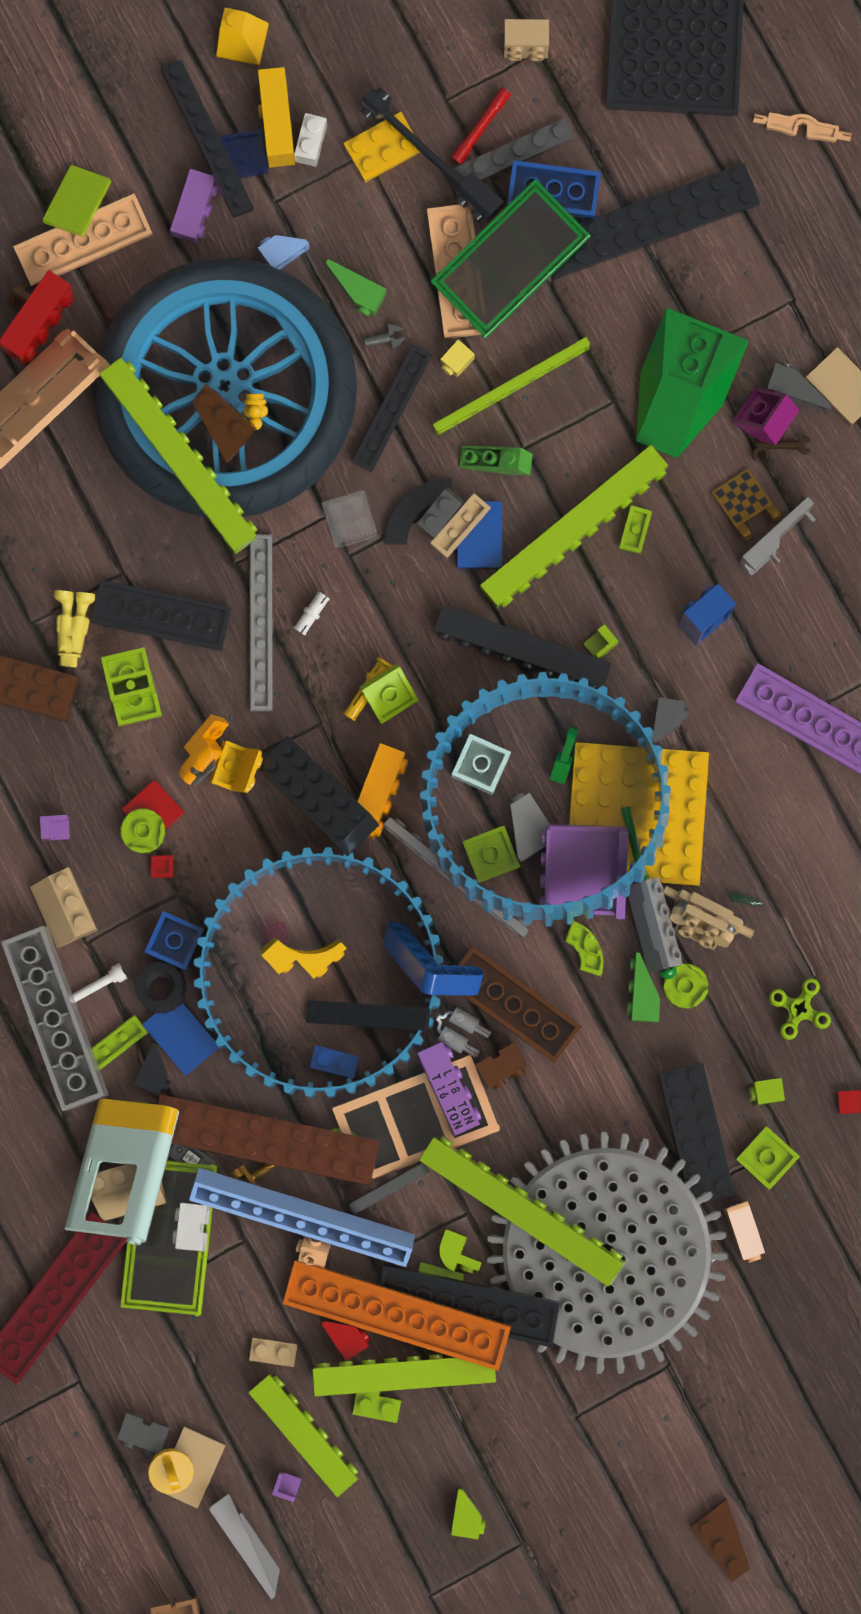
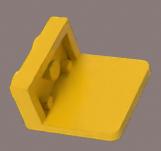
(236, 767)

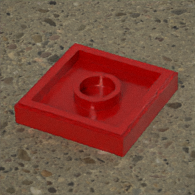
(157, 800)

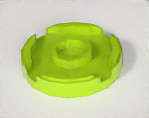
(142, 831)
(687, 987)

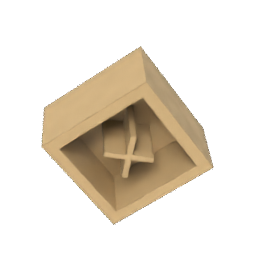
(526, 39)

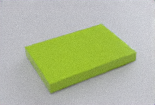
(76, 201)

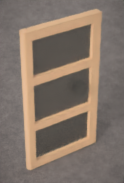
(409, 1117)

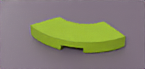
(587, 948)

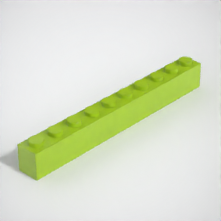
(178, 456)
(574, 527)
(522, 1211)

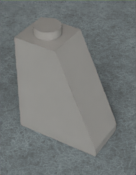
(527, 826)

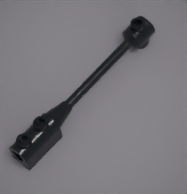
(469, 189)

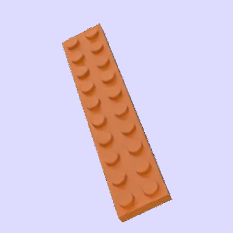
(397, 1315)

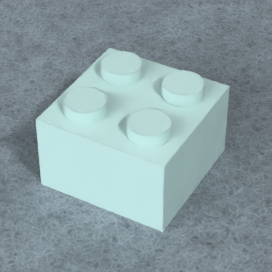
(481, 764)

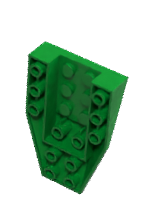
(684, 381)

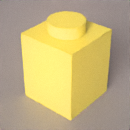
(457, 359)

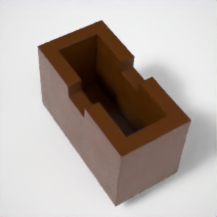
(498, 1069)

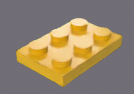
(380, 149)

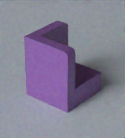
(54, 827)
(286, 1486)

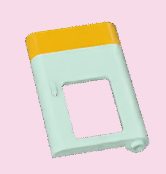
(131, 1136)

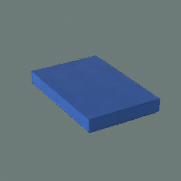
(484, 543)
(181, 1038)

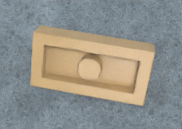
(273, 1352)

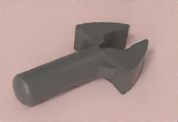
(386, 338)

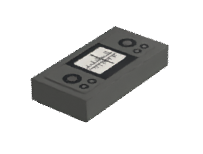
(190, 1155)

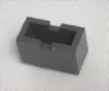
(441, 512)
(138, 1433)

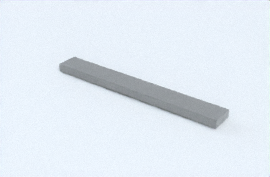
(261, 624)

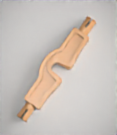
(814, 129)

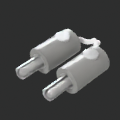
(466, 1022)

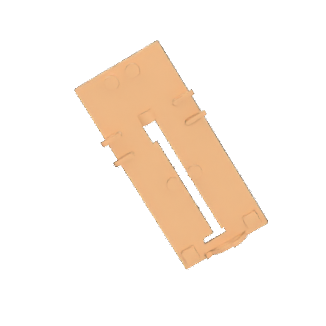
(52, 398)

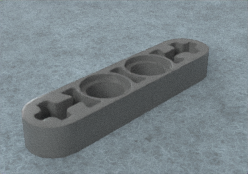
(388, 1188)

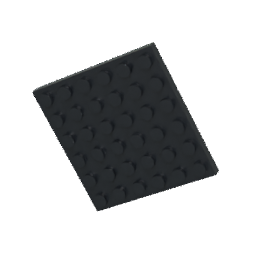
(675, 56)

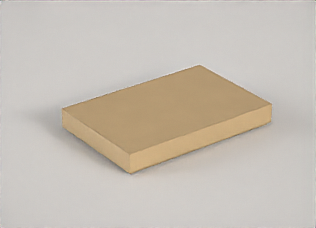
(839, 384)
(205, 1455)

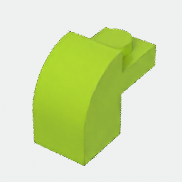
(450, 1253)

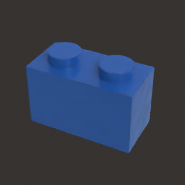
(334, 1062)

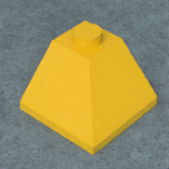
(241, 37)

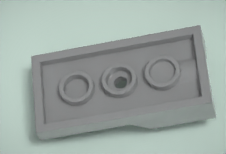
(767, 546)

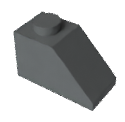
(668, 717)

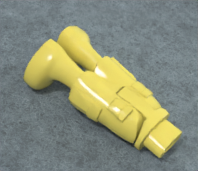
(72, 629)

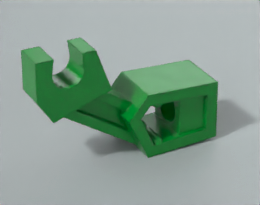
(564, 759)

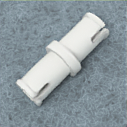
(311, 613)

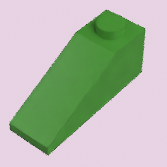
(362, 292)

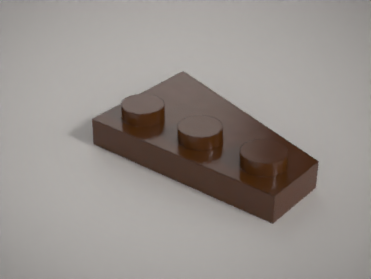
(223, 422)
(722, 1540)

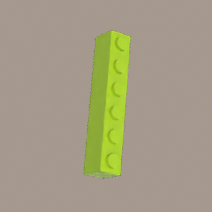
(303, 1435)

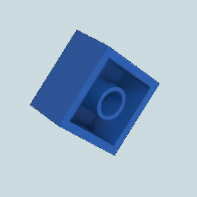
(174, 941)

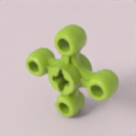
(789, 1003)

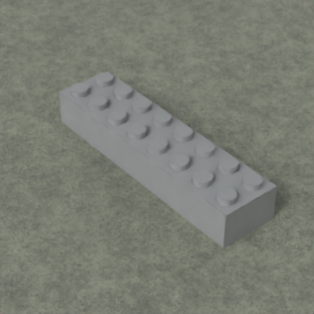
(54, 1018)

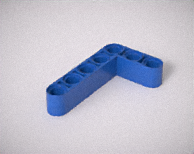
(424, 970)

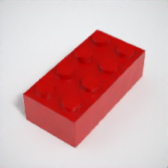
(36, 318)

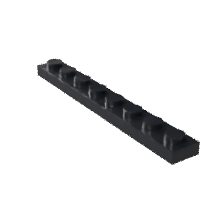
(207, 139)

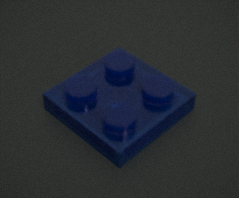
(246, 152)

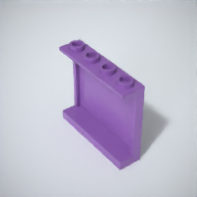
(582, 862)

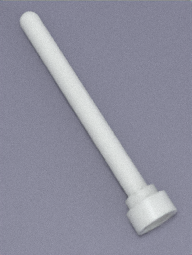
(115, 975)

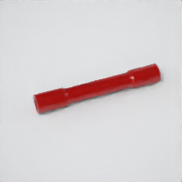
(494, 106)

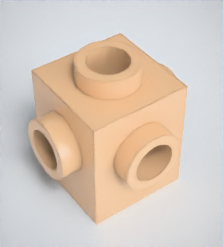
(313, 1251)

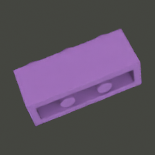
(194, 206)

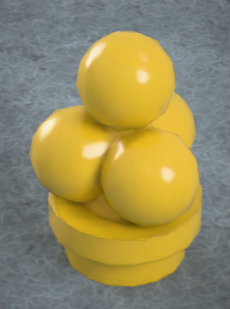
(255, 409)

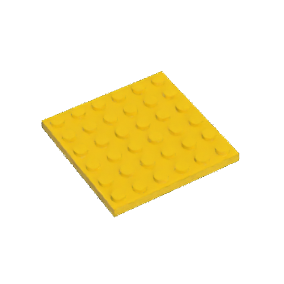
(620, 777)

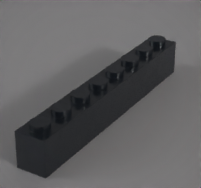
(520, 647)

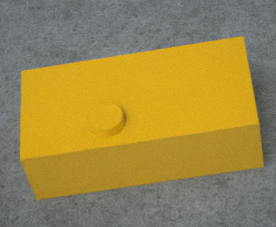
(276, 117)

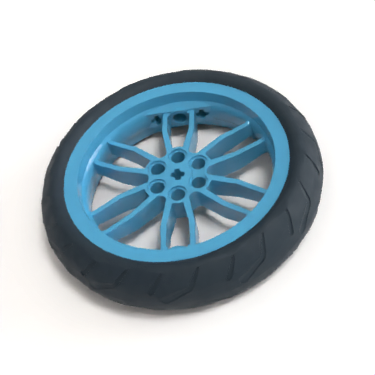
(310, 331)

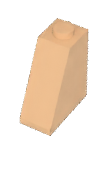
(744, 1231)

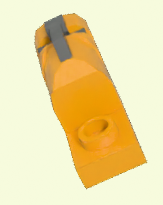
(203, 751)

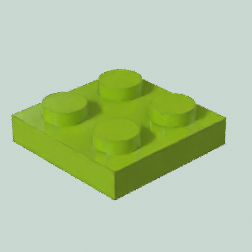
(389, 693)
(491, 854)
(767, 1158)

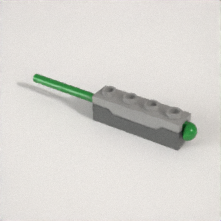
(652, 915)

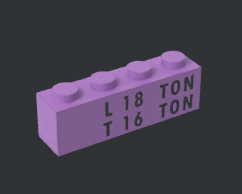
(448, 1089)

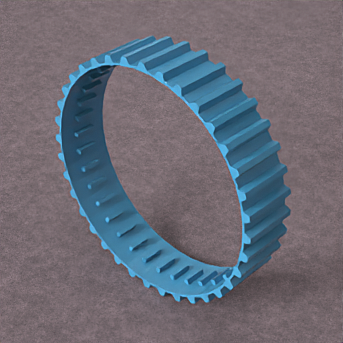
(543, 688)
(236, 891)

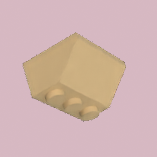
(63, 907)
(113, 1191)

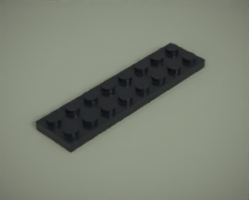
(530, 1316)

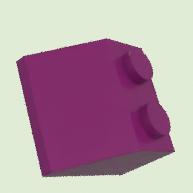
(766, 415)

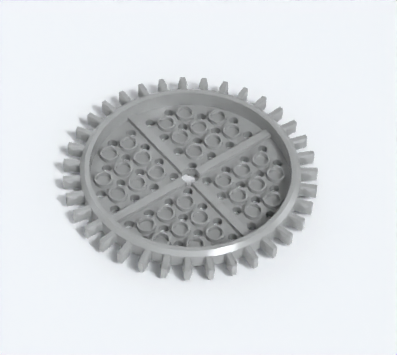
(693, 1269)

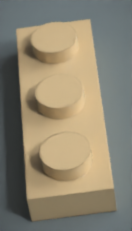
(460, 525)

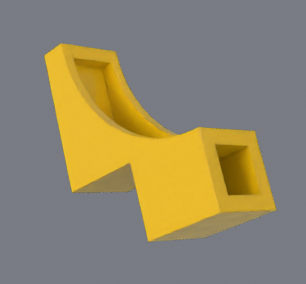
(314, 962)

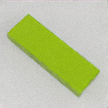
(118, 1041)

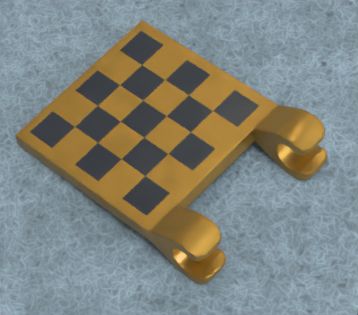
(744, 499)

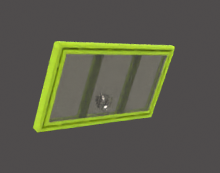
(155, 1271)

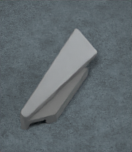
(247, 1543)

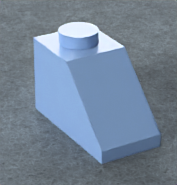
(281, 250)

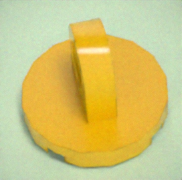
(170, 1471)

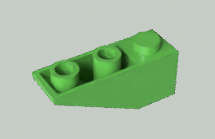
(496, 460)
(645, 999)

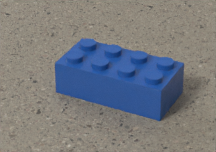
(571, 187)
(706, 614)

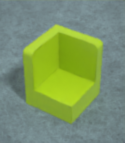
(601, 642)

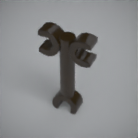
(789, 445)

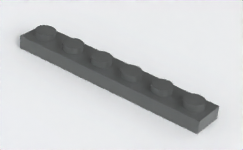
(518, 150)

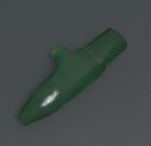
(744, 899)

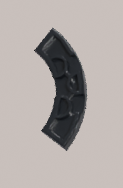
(411, 507)

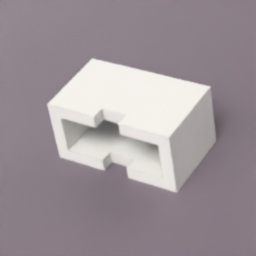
(310, 139)
(191, 1226)

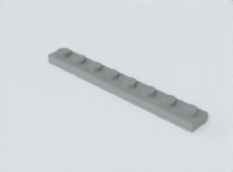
(414, 843)

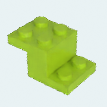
(131, 686)

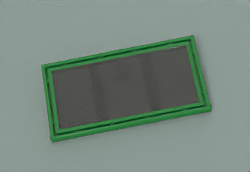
(510, 258)

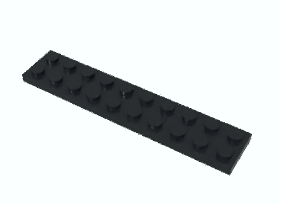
(662, 217)

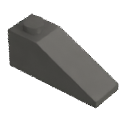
(791, 382)

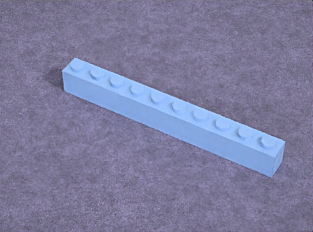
(302, 1217)

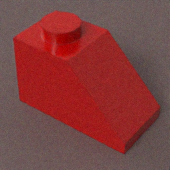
(347, 1338)

